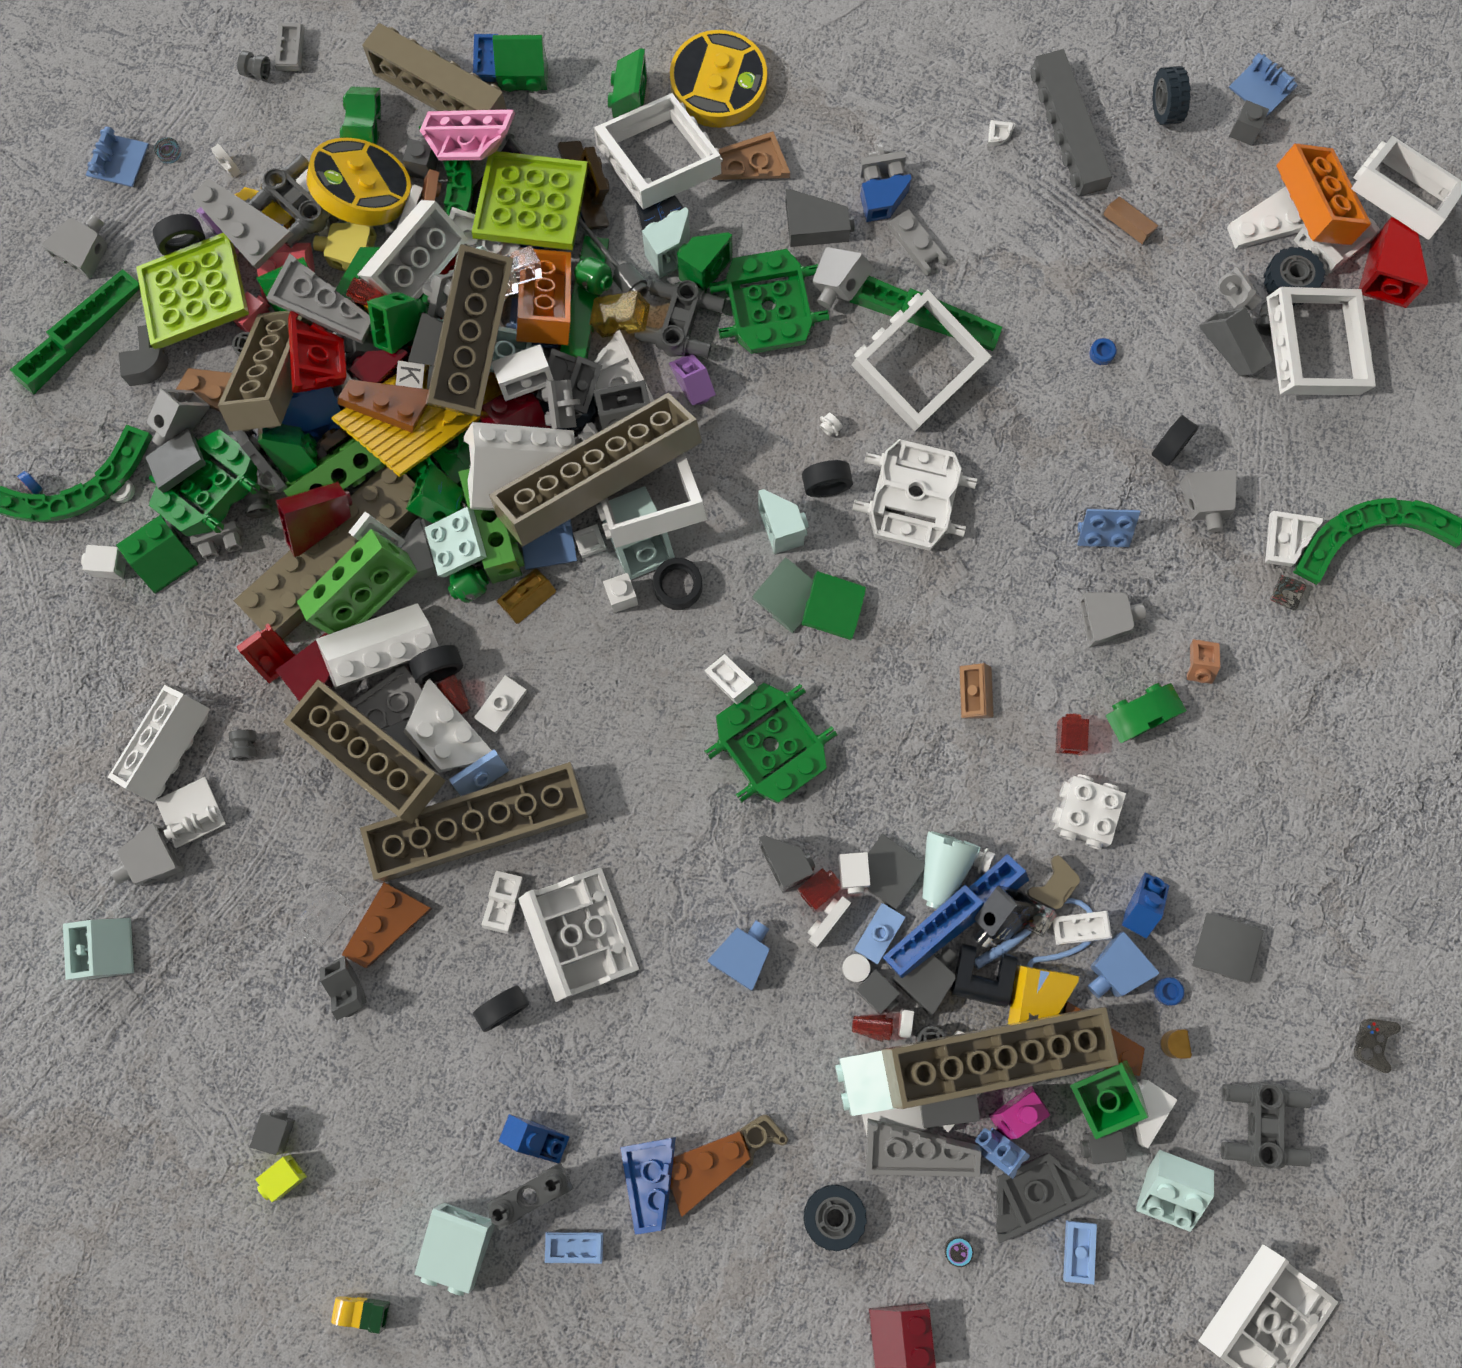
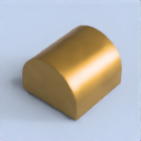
(1176, 1044)

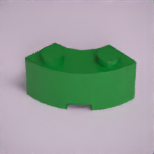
(361, 114)
(1145, 712)

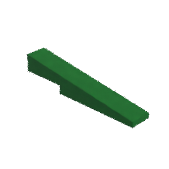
(889, 300)
(582, 305)
(74, 331)

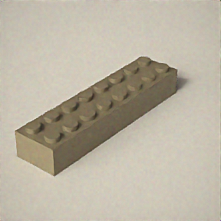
(595, 469)
(276, 592)
(474, 823)
(999, 1057)

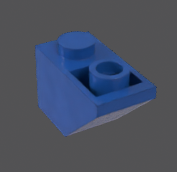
(883, 196)
(1146, 905)
(533, 1139)

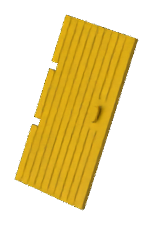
(404, 449)

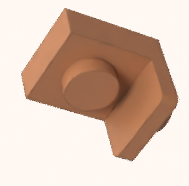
(1204, 661)

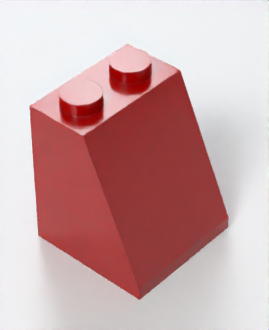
(1394, 265)

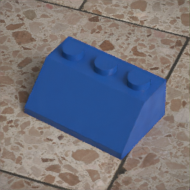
(313, 411)

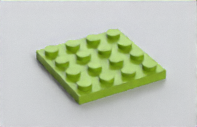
(530, 200)
(191, 291)

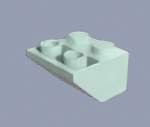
(664, 239)
(98, 948)
(1176, 1190)

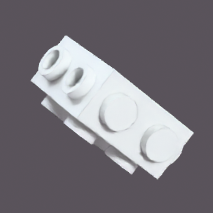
(1088, 811)

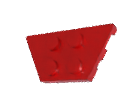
(315, 356)

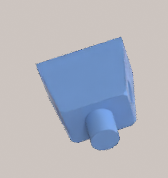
(742, 955)
(1120, 968)

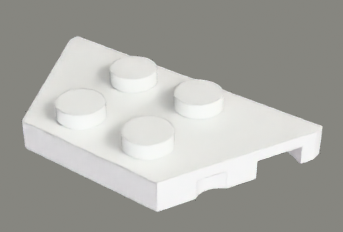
(618, 365)
(443, 732)

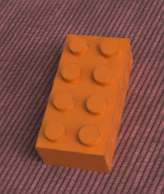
(1323, 194)
(545, 302)

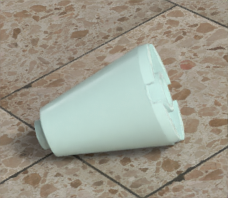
(945, 866)

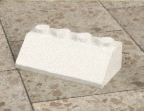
(414, 251)
(376, 645)
(159, 744)

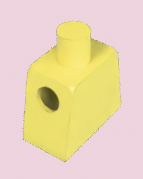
(343, 243)

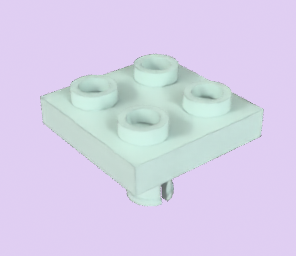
(455, 542)

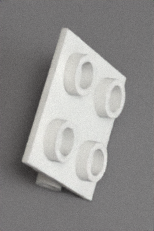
(190, 812)

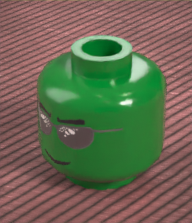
(593, 276)
(468, 584)

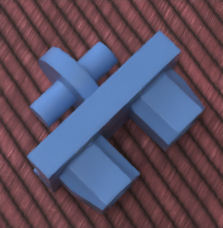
(1001, 1151)

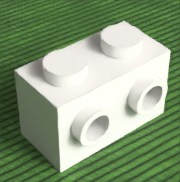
(521, 372)

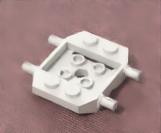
(911, 465)

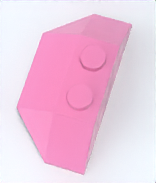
(466, 133)

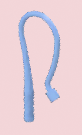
(1007, 945)

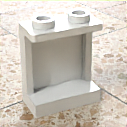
(1334, 254)

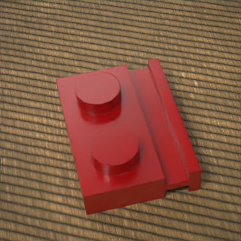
(266, 652)

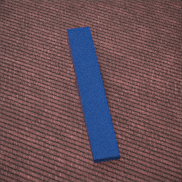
(953, 917)

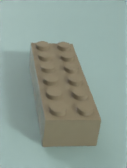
(428, 75)
(469, 331)
(262, 376)
(364, 752)

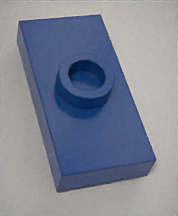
(484, 57)

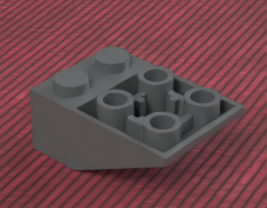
(620, 401)

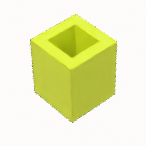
(280, 1178)

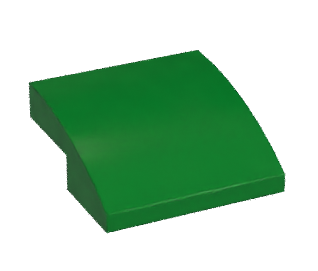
(833, 605)

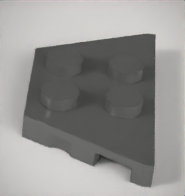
(249, 443)
(1036, 1195)

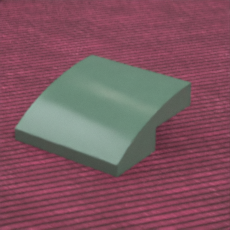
(785, 594)

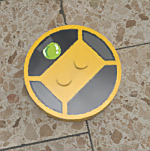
(719, 78)
(358, 181)

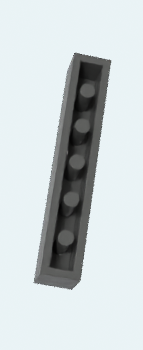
(1070, 123)

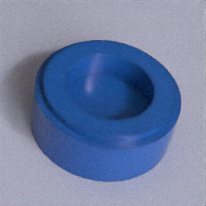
(1102, 351)
(29, 482)
(1169, 991)

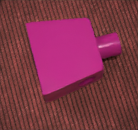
(1020, 1114)

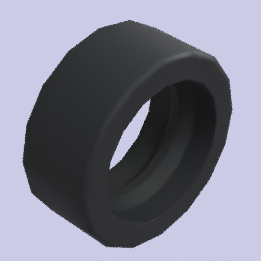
(177, 225)
(1174, 440)
(827, 478)
(677, 564)
(436, 664)
(500, 1008)

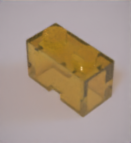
(619, 312)

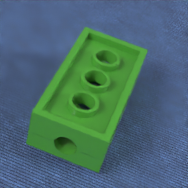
(341, 458)
(502, 554)
(357, 584)

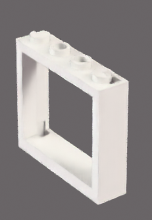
(644, 118)
(1399, 201)
(1286, 343)
(887, 391)
(660, 521)

